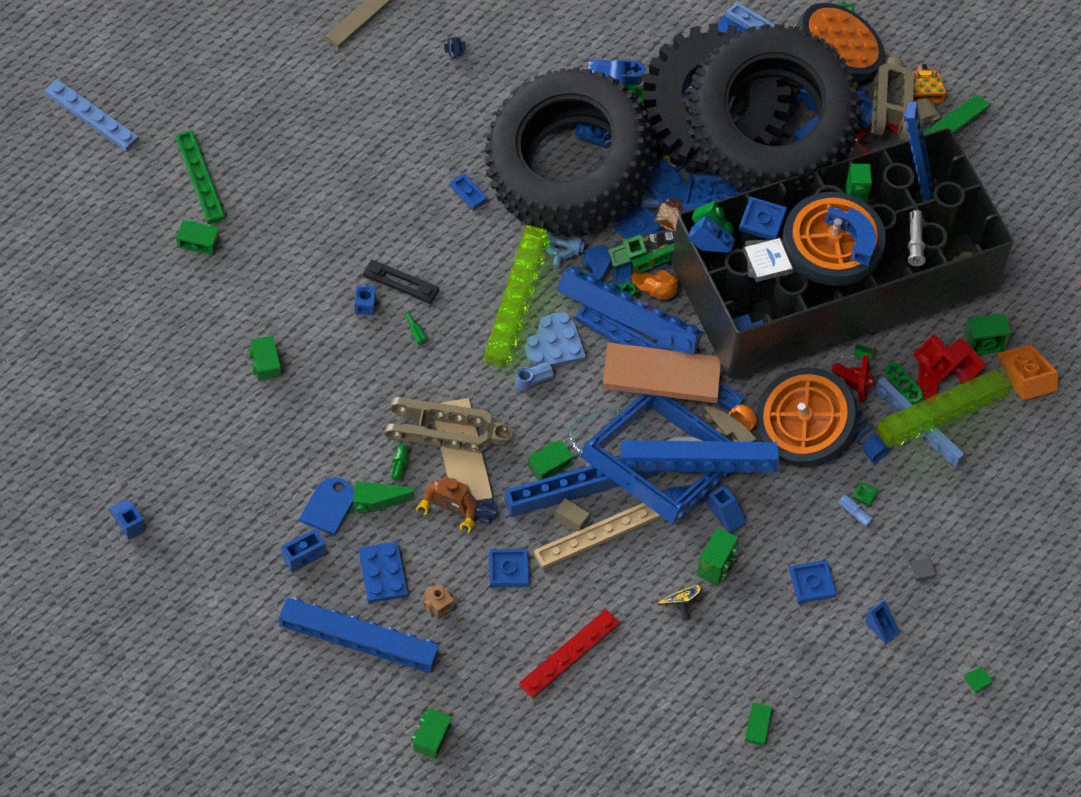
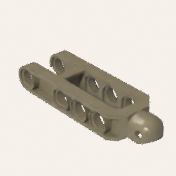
(886, 112)
(446, 413)

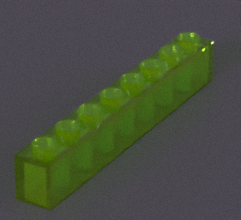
(515, 297)
(943, 408)

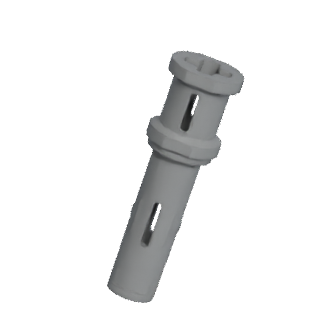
(916, 244)

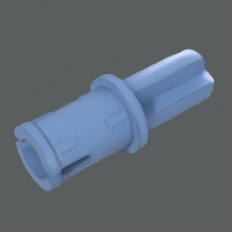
(856, 511)

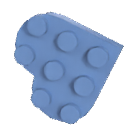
(555, 342)

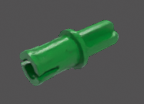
(399, 462)

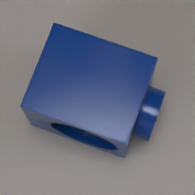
(367, 306)

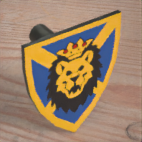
(684, 598)

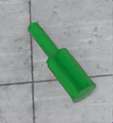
(416, 330)

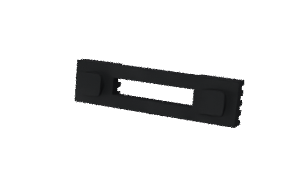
(376, 271)

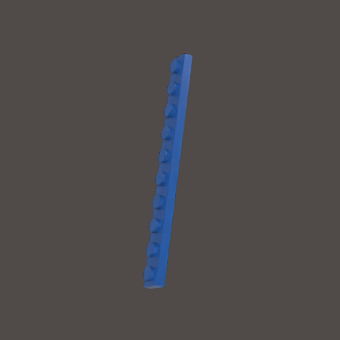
(919, 150)
(621, 334)

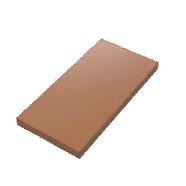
(661, 372)

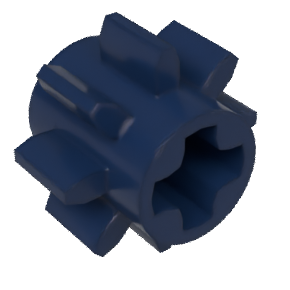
(454, 46)
(486, 511)

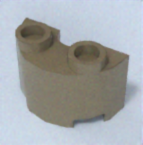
(928, 112)

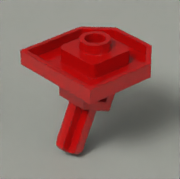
(857, 377)

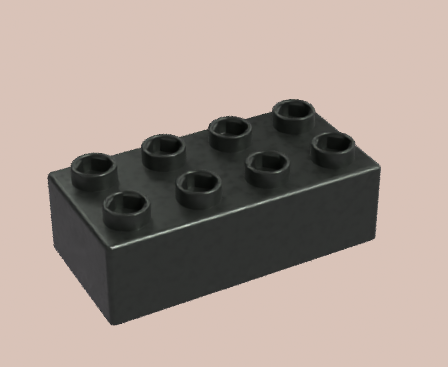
(811, 316)

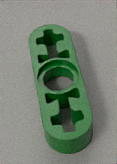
(903, 376)

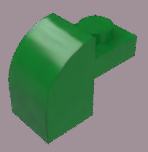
(630, 250)

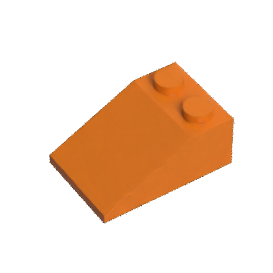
(1029, 372)

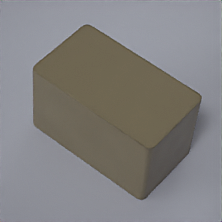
(572, 515)

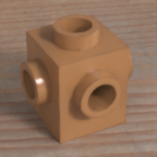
(438, 600)

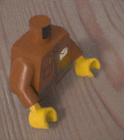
(451, 496)

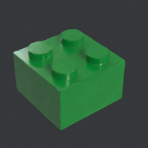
(987, 334)
(717, 557)

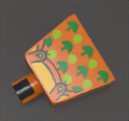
(928, 85)

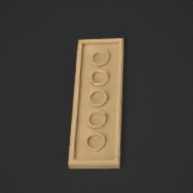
(465, 465)

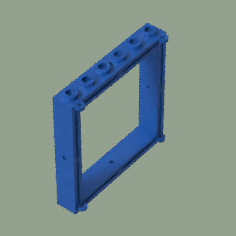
(634, 483)

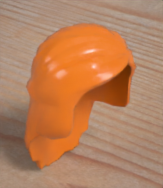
(660, 286)

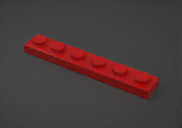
(569, 653)

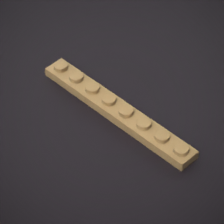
(595, 535)

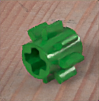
(630, 288)

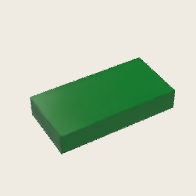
(758, 724)

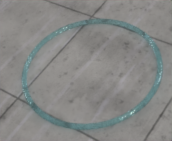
(595, 412)

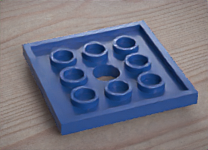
(706, 189)

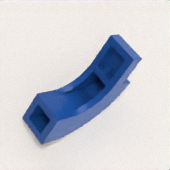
(860, 229)

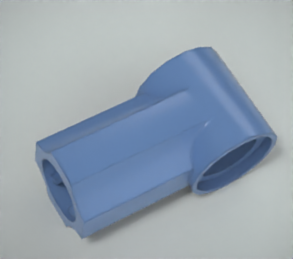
(533, 376)

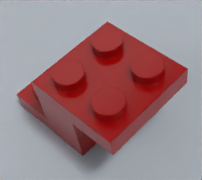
(957, 358)

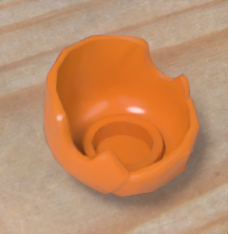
(744, 415)

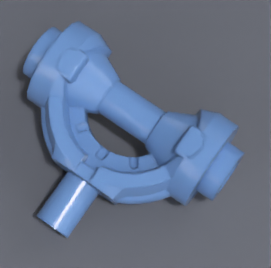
(573, 247)

